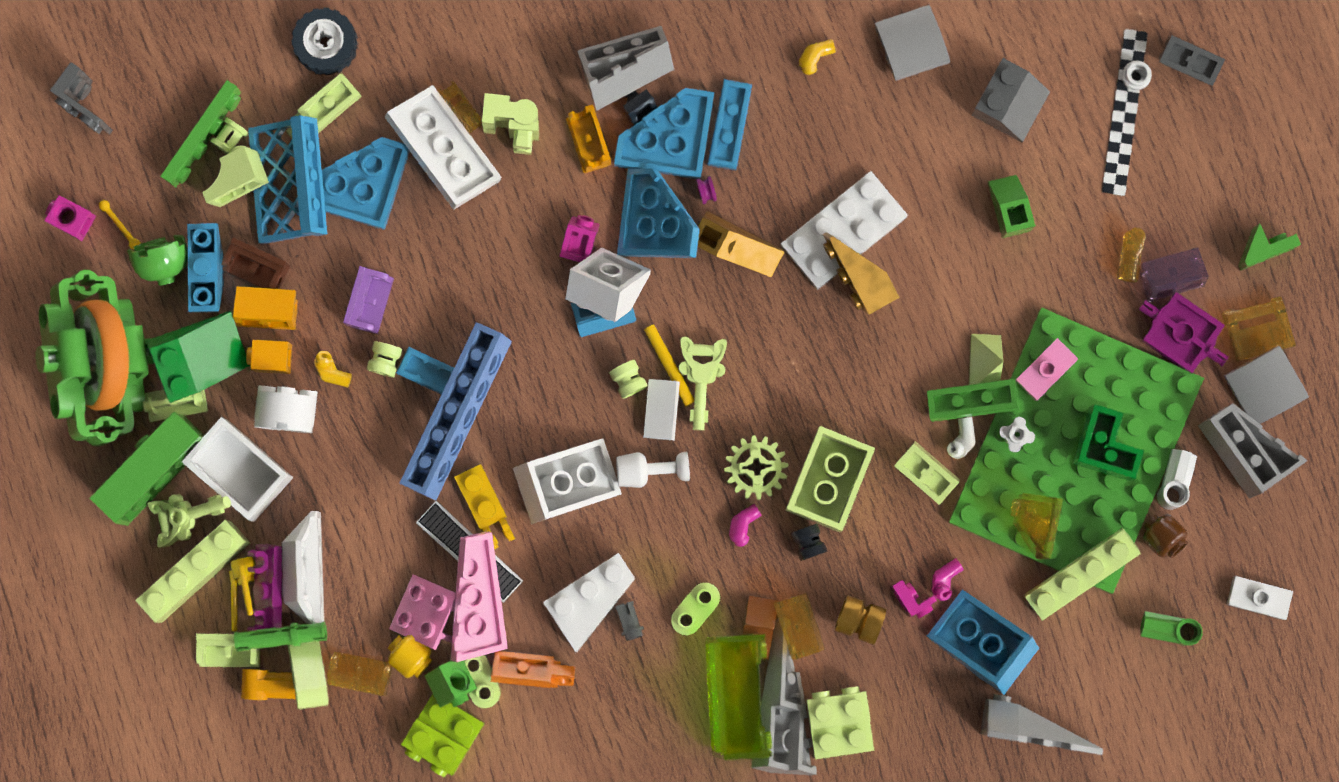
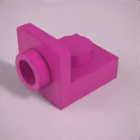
(579, 238)
(907, 597)

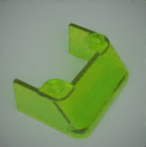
(736, 697)

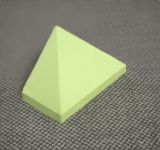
(985, 358)

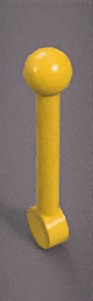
(104, 205)

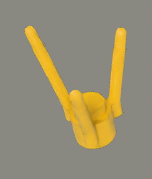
(241, 575)

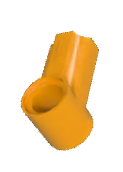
(262, 684)

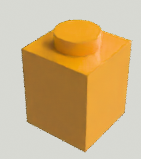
(270, 356)

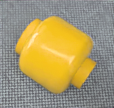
(409, 656)

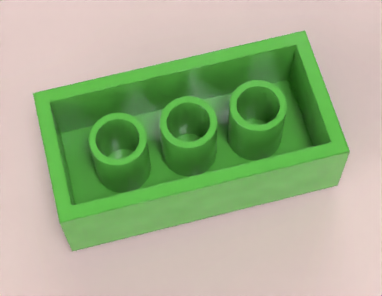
(147, 469)

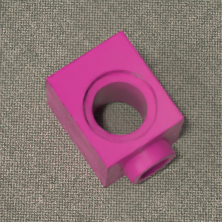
(78, 226)

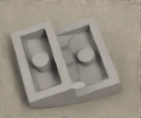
(912, 42)
(1266, 385)

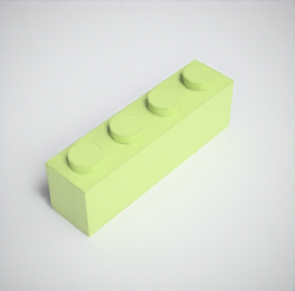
(193, 571)

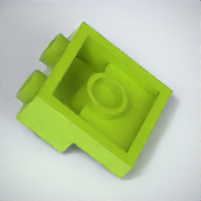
(442, 736)

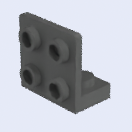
(76, 86)

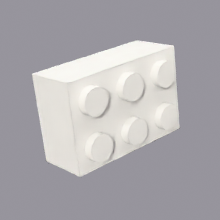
(237, 469)

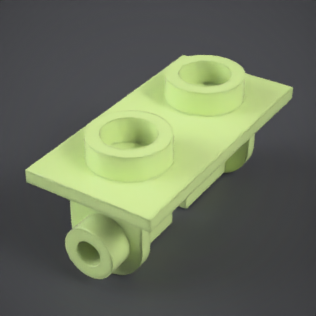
(160, 408)

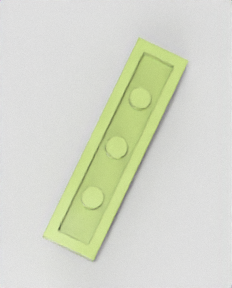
(1082, 573)

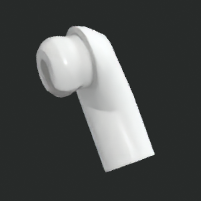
(965, 440)

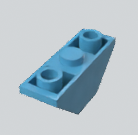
(204, 268)

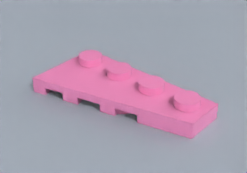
(478, 605)

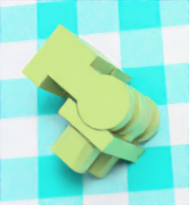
(518, 117)

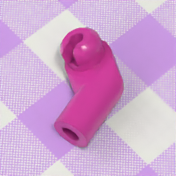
(942, 579)

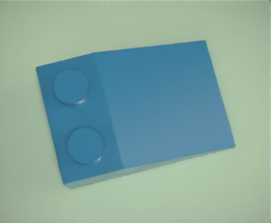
(983, 641)

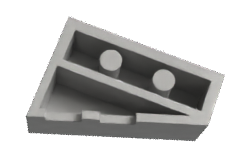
(625, 64)
(1248, 450)

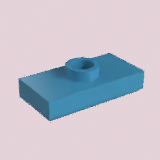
(425, 370)

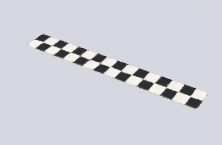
(1123, 117)

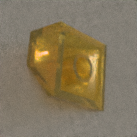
(1037, 522)

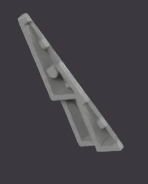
(784, 713)

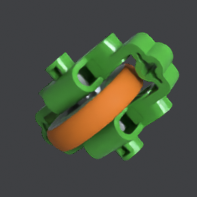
(92, 357)

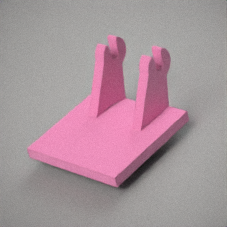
(424, 612)

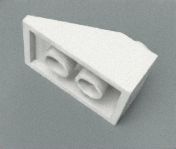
(567, 480)

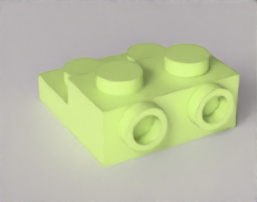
(840, 723)

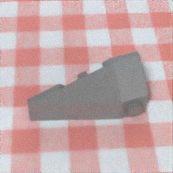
(1018, 723)

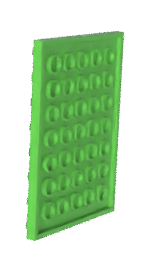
(1094, 504)

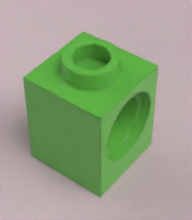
(441, 687)

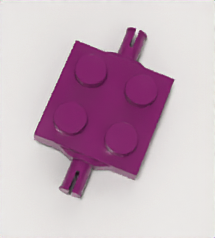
(1183, 333)

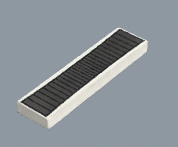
(447, 532)

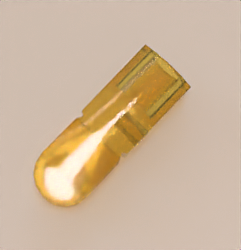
(463, 109)
(1131, 257)

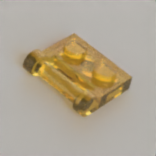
(1260, 338)

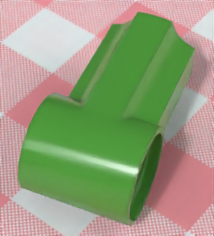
(1168, 628)

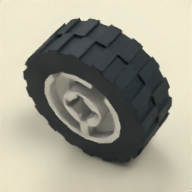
(341, 43)

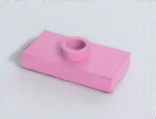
(1046, 369)

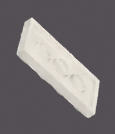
(443, 147)
(854, 218)

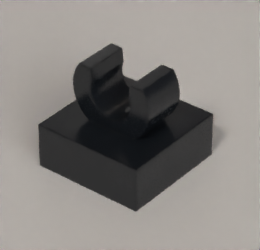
(639, 105)

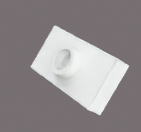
(1259, 598)

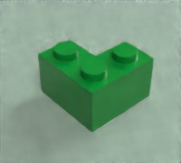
(1099, 448)

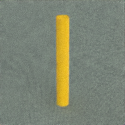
(669, 364)

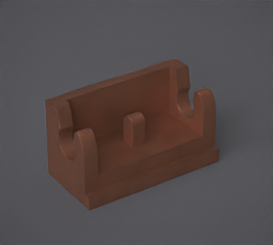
(254, 265)

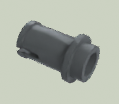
(629, 621)

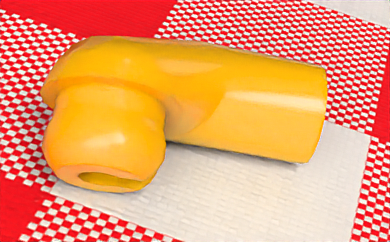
(813, 53)
(328, 372)

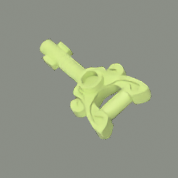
(701, 374)
(182, 516)

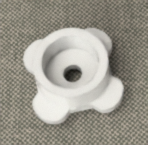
(1008, 432)

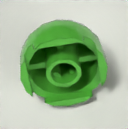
(160, 259)

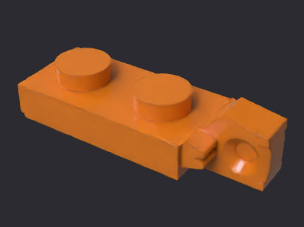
(530, 670)

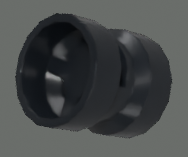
(808, 542)

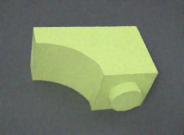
(239, 174)

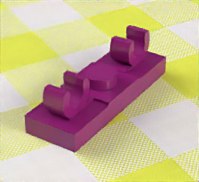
(267, 586)

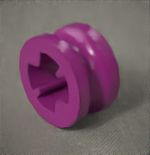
(706, 190)

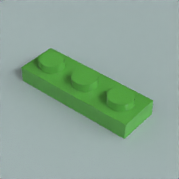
(973, 400)

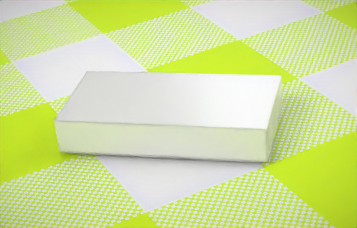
(661, 409)

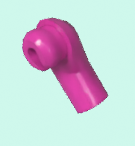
(740, 523)

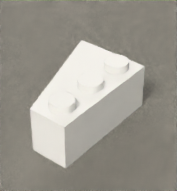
(589, 599)

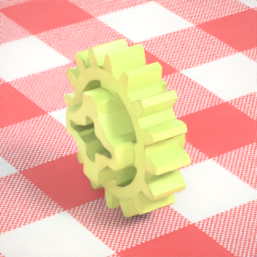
(755, 454)

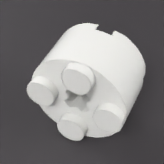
(285, 409)

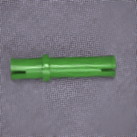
(288, 635)

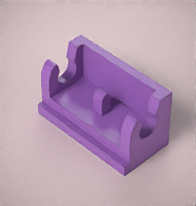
(368, 300)

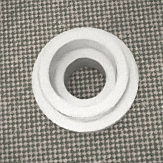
(1140, 67)

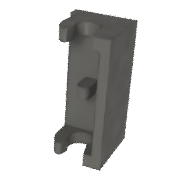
(1191, 60)

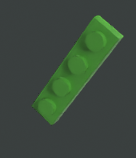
(208, 125)

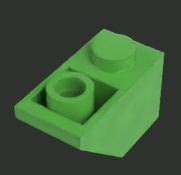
(1011, 206)

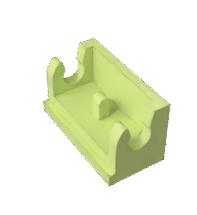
(927, 473)
(220, 651)

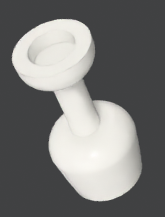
(634, 469)

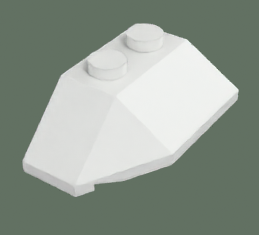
(304, 569)

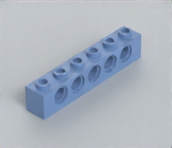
(456, 411)

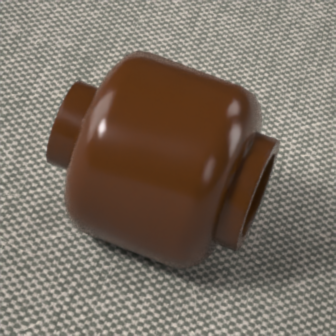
(1165, 535)

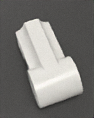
(1177, 476)

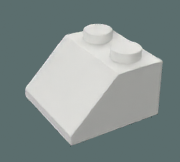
(606, 284)

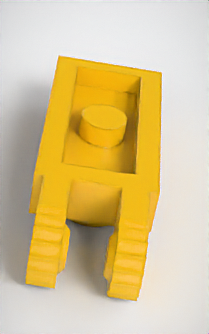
(483, 501)

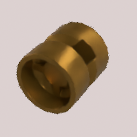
(860, 619)

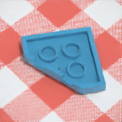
(670, 137)
(365, 182)
(654, 219)

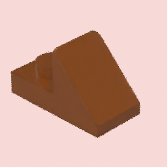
(760, 619)

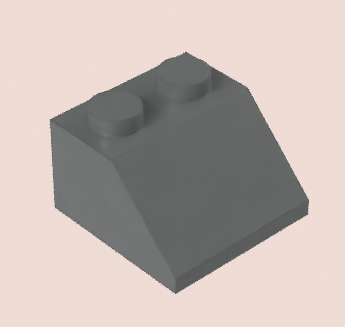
(1011, 100)

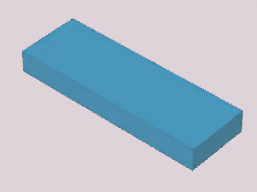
(730, 124)

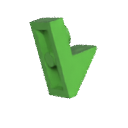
(1259, 250)

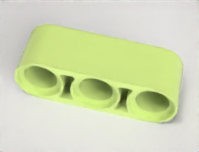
(308, 675)

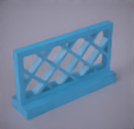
(305, 176)

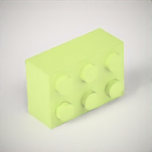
(830, 479)

